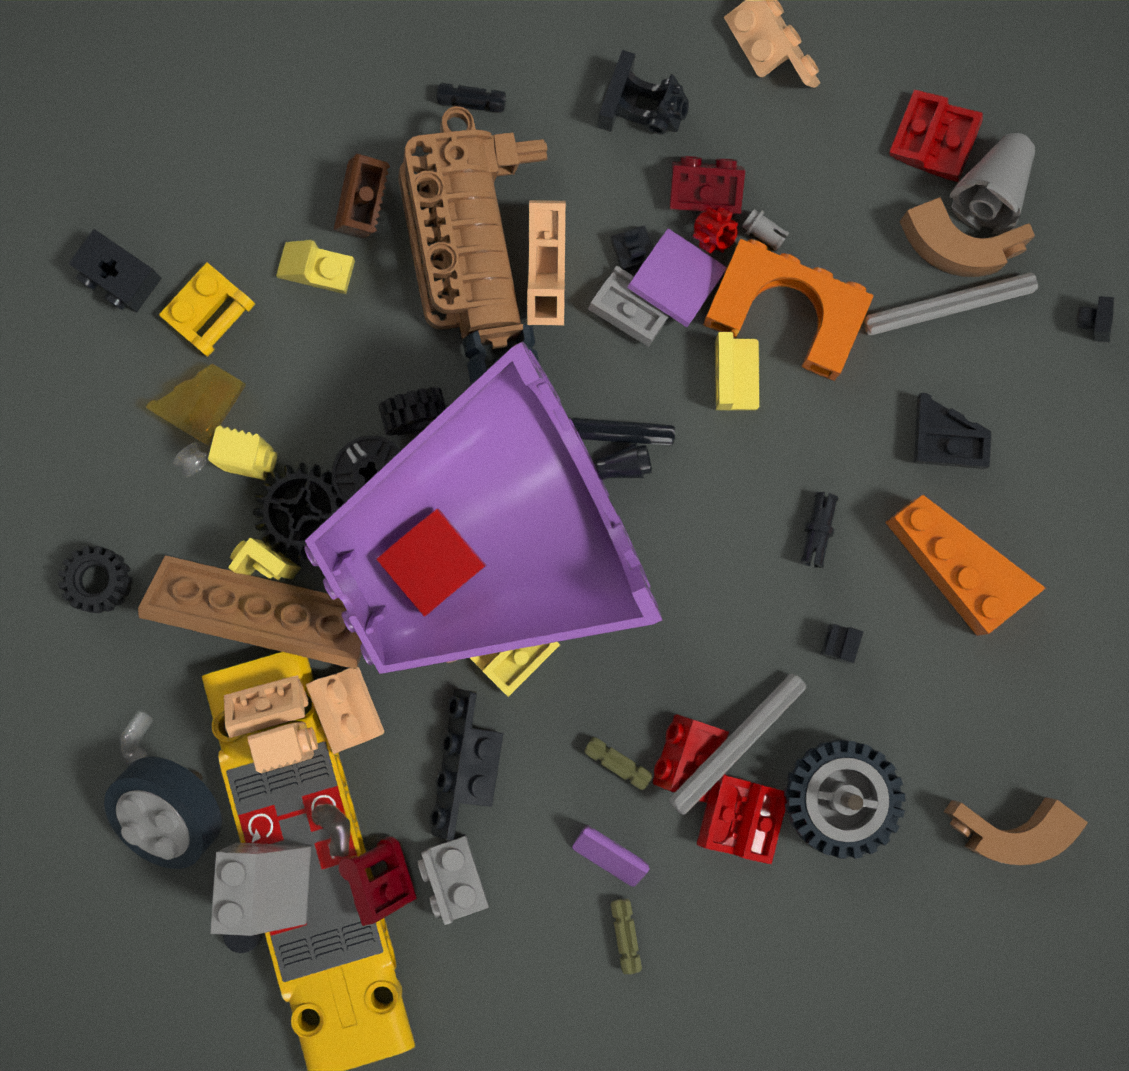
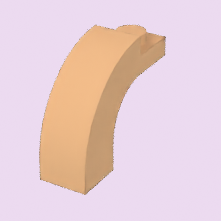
(546, 263)

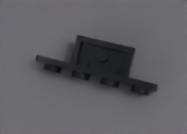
(467, 765)

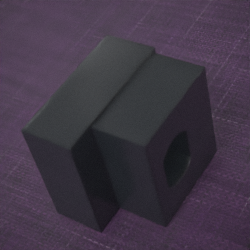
(842, 643)

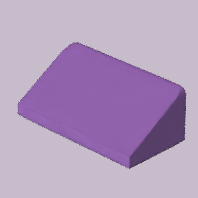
(610, 856)

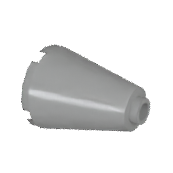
(996, 186)

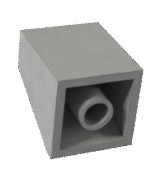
(260, 888)

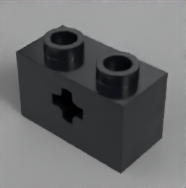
(101, 256)

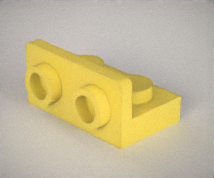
(259, 556)

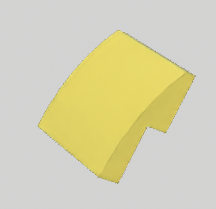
(513, 667)

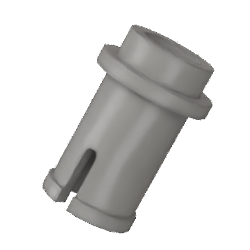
(765, 229)

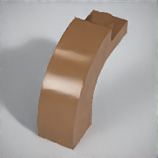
(954, 252)
(1037, 840)

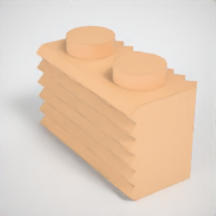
(282, 746)

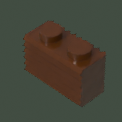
(361, 196)

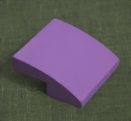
(677, 277)

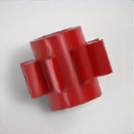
(715, 229)

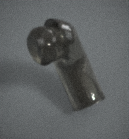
(337, 825)

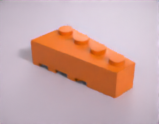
(963, 567)

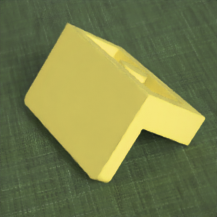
(736, 373)

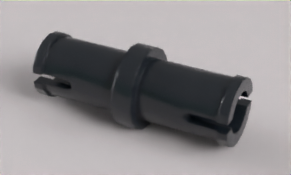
(819, 529)

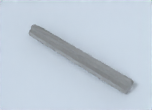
(950, 303)
(737, 744)

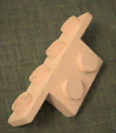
(769, 40)

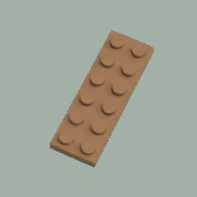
(250, 611)

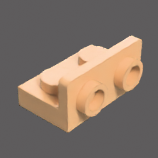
(264, 706)
(345, 709)

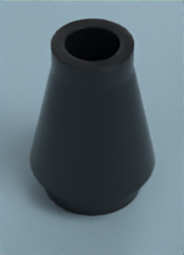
(626, 463)

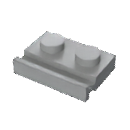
(627, 309)

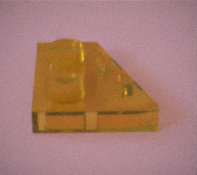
(200, 403)

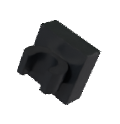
(632, 247)
(1098, 319)

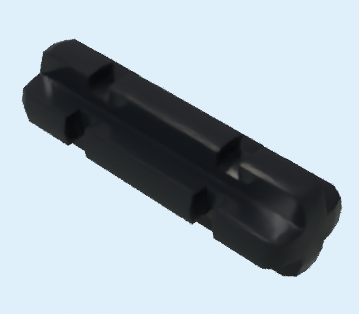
(471, 97)

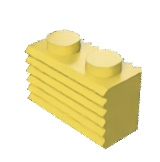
(242, 453)

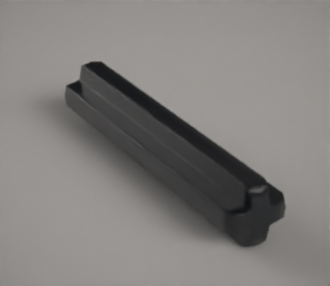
(625, 431)

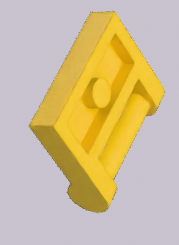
(199, 302)

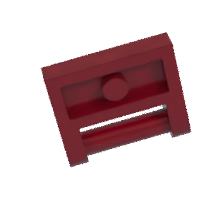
(384, 892)

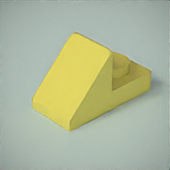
(315, 267)

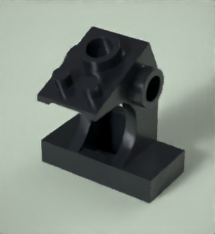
(624, 93)

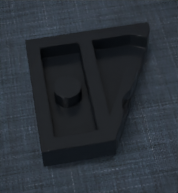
(948, 437)

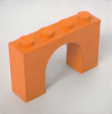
(837, 304)

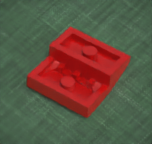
(936, 135)
(431, 562)
(743, 819)

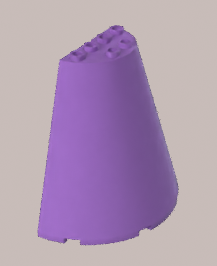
(523, 499)

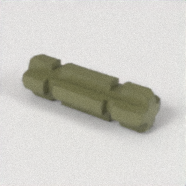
(618, 763)
(626, 936)

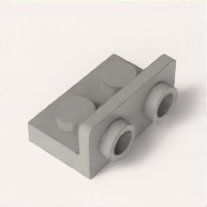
(453, 880)

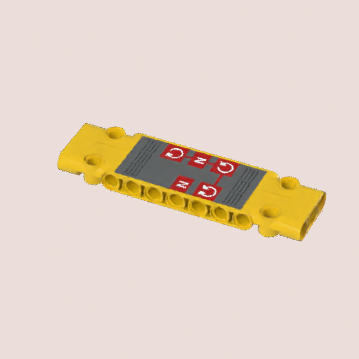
(332, 958)

